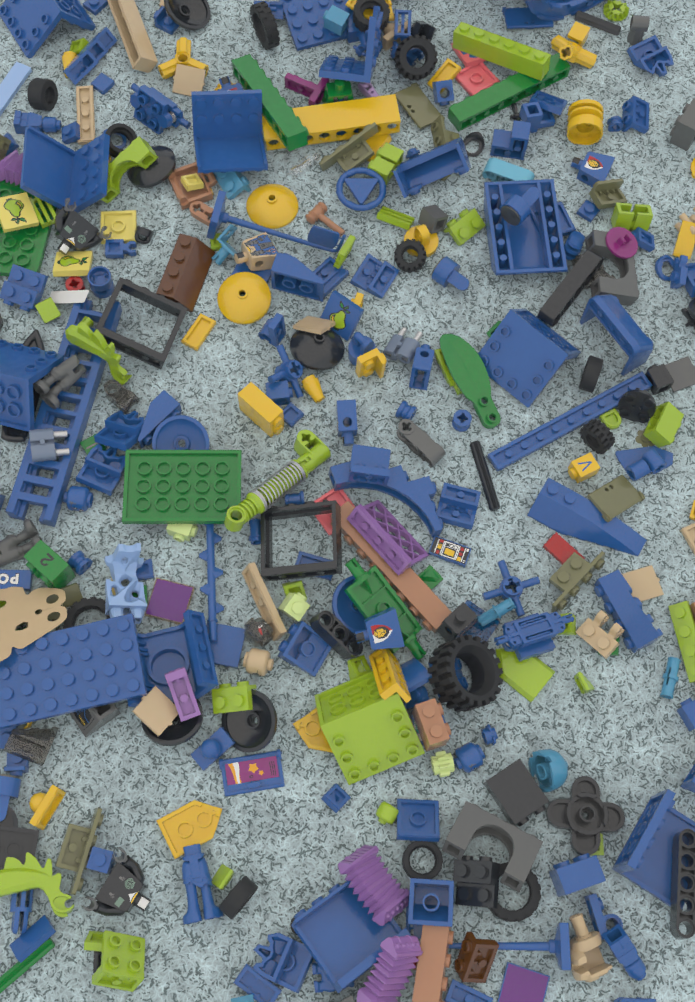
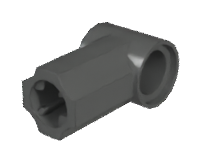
(638, 25)

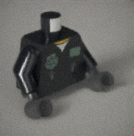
(75, 230)
(121, 889)

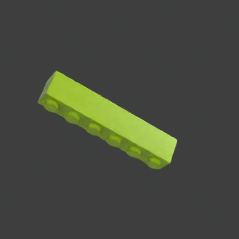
(501, 51)

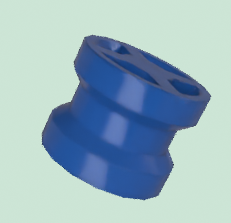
(405, 411)
(461, 425)
(79, 562)

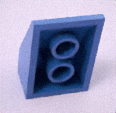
(295, 278)

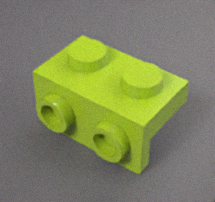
(464, 226)
(232, 699)

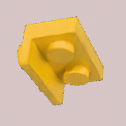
(369, 362)

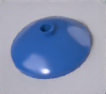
(180, 428)
(343, 607)

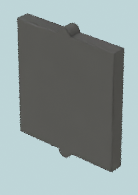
(682, 373)

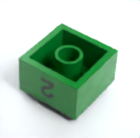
(48, 566)

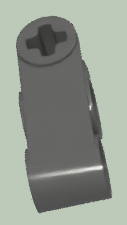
(420, 442)

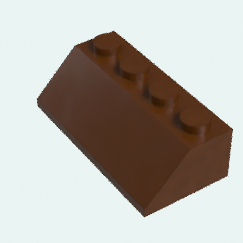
(186, 271)

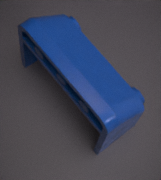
(431, 166)
(622, 329)

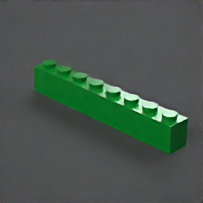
(504, 93)
(274, 107)

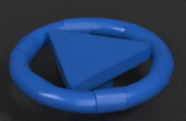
(361, 188)

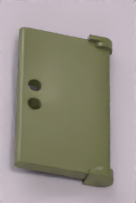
(420, 109)
(615, 499)

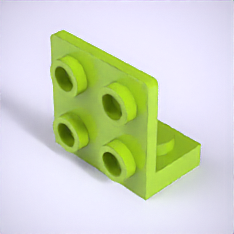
(121, 962)

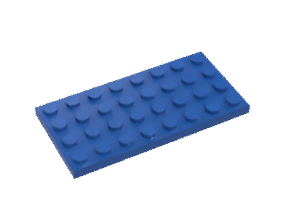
(72, 671)

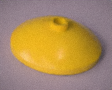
(275, 212)
(245, 308)

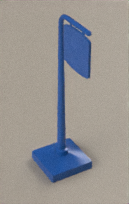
(317, 237)
(559, 945)

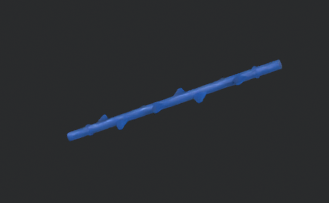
(212, 573)

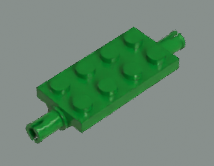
(374, 594)

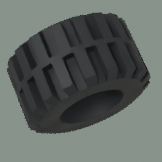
(429, 52)

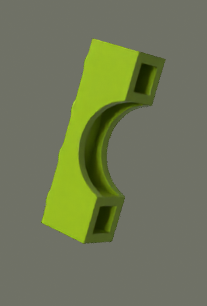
(136, 154)

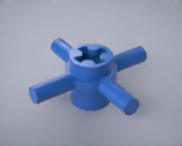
(288, 370)
(518, 587)

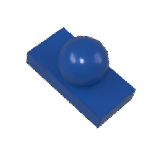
(212, 748)

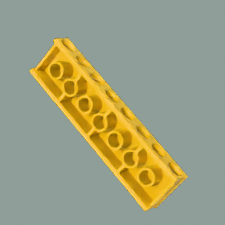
(342, 117)

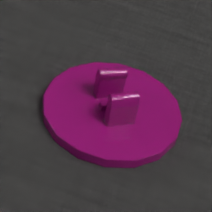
(621, 242)

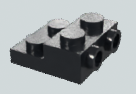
(476, 881)

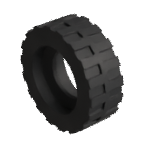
(361, 5)

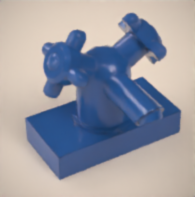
(355, 35)

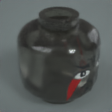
(258, 632)

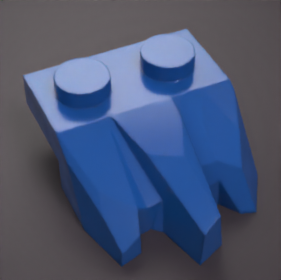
(651, 56)
(120, 430)
(102, 470)
(284, 961)

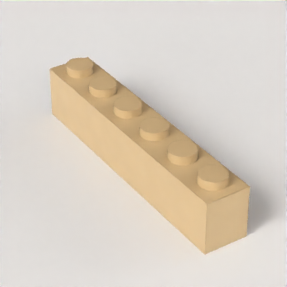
(133, 34)

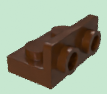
(475, 958)

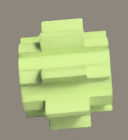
(442, 763)

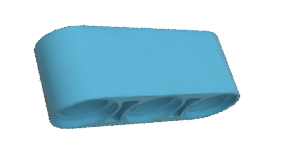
(503, 171)

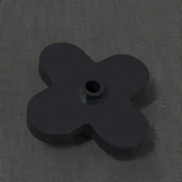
(601, 815)

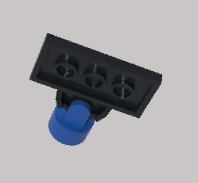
(13, 840)

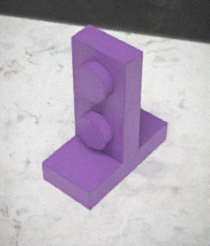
(182, 693)

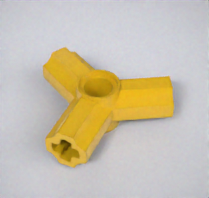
(573, 52)
(182, 57)

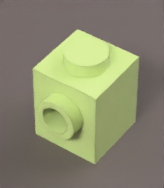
(182, 531)
(294, 606)

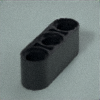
(327, 633)

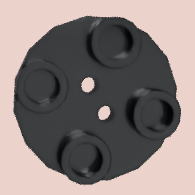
(637, 405)

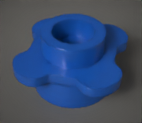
(489, 735)

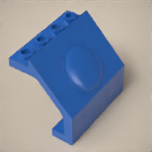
(174, 648)

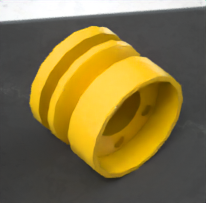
(585, 122)

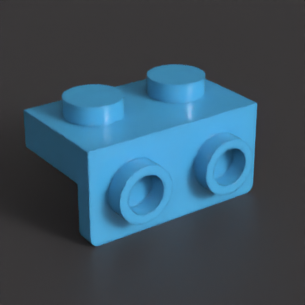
(232, 183)

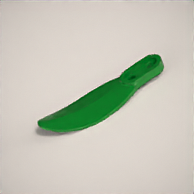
(470, 377)

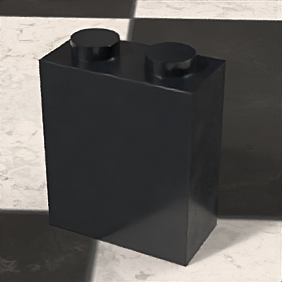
(516, 793)

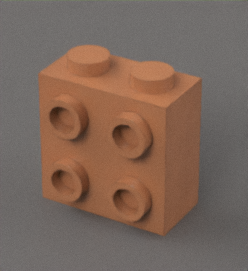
(431, 724)

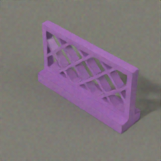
(386, 545)

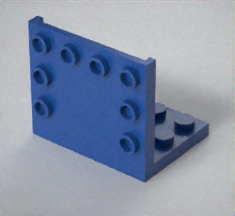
(35, 19)
(352, 69)
(228, 131)
(59, 173)
(525, 355)
(18, 371)
(648, 851)

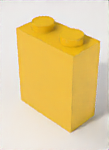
(261, 410)

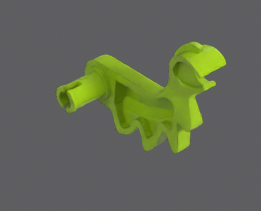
(95, 343)
(20, 878)

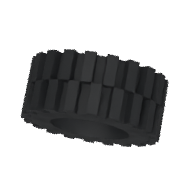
(482, 668)

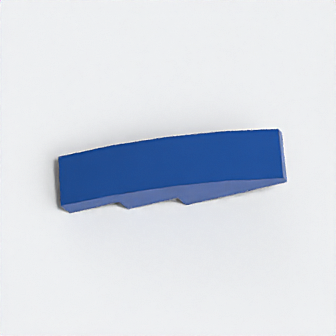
(90, 55)

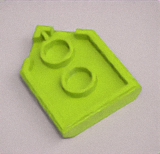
(524, 676)

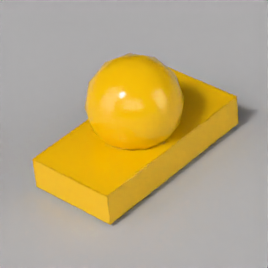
(44, 806)

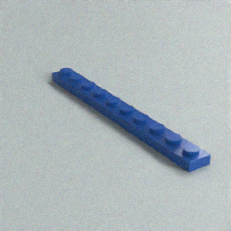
(565, 423)

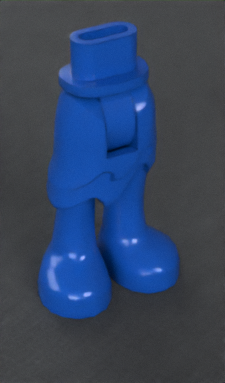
(196, 873)

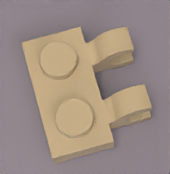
(597, 638)

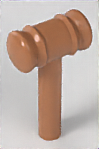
(318, 213)

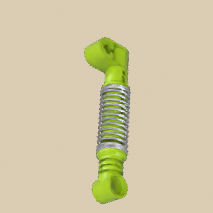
(293, 475)

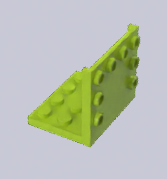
(365, 729)

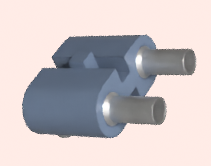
(402, 348)
(43, 444)

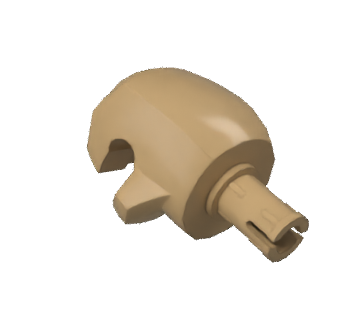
(585, 954)

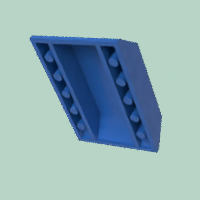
(522, 247)

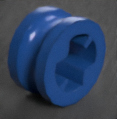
(615, 124)

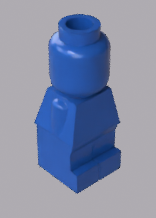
(45, 124)
(625, 952)

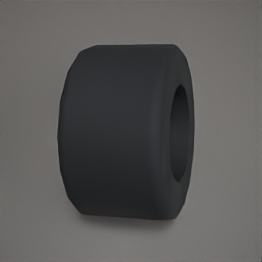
(42, 94)

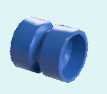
(100, 282)

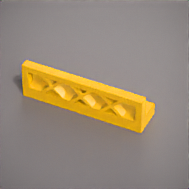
(388, 675)

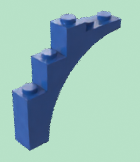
(415, 493)

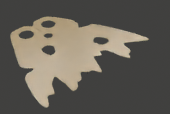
(21, 609)

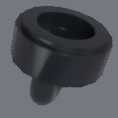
(145, 232)

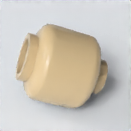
(258, 662)

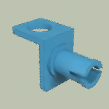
(226, 248)

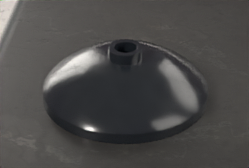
(189, 13)
(157, 171)
(317, 350)
(244, 730)
(178, 733)

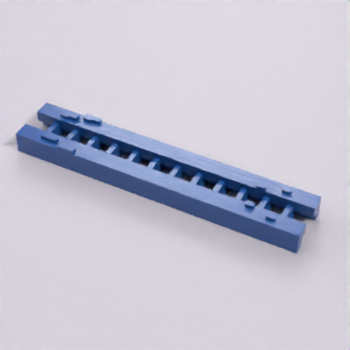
(29, 471)

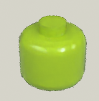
(386, 813)

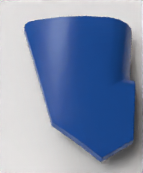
(644, 460)

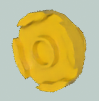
(422, 234)

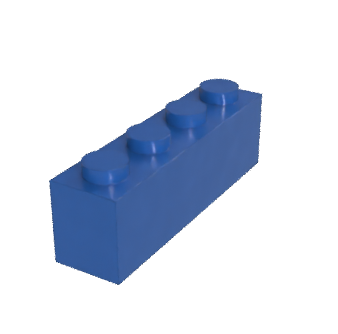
(626, 611)

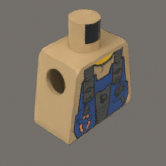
(257, 253)

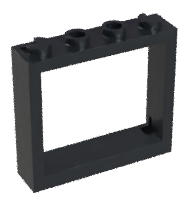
(129, 346)
(292, 510)

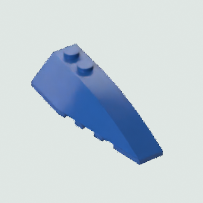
(578, 517)

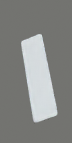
(73, 296)

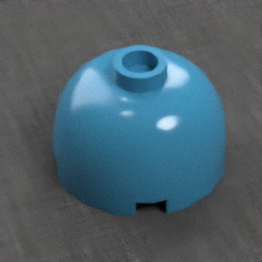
(549, 768)

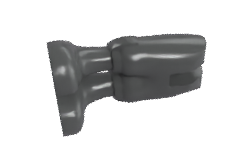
(66, 374)
(9, 545)

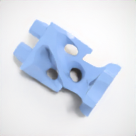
(123, 567)

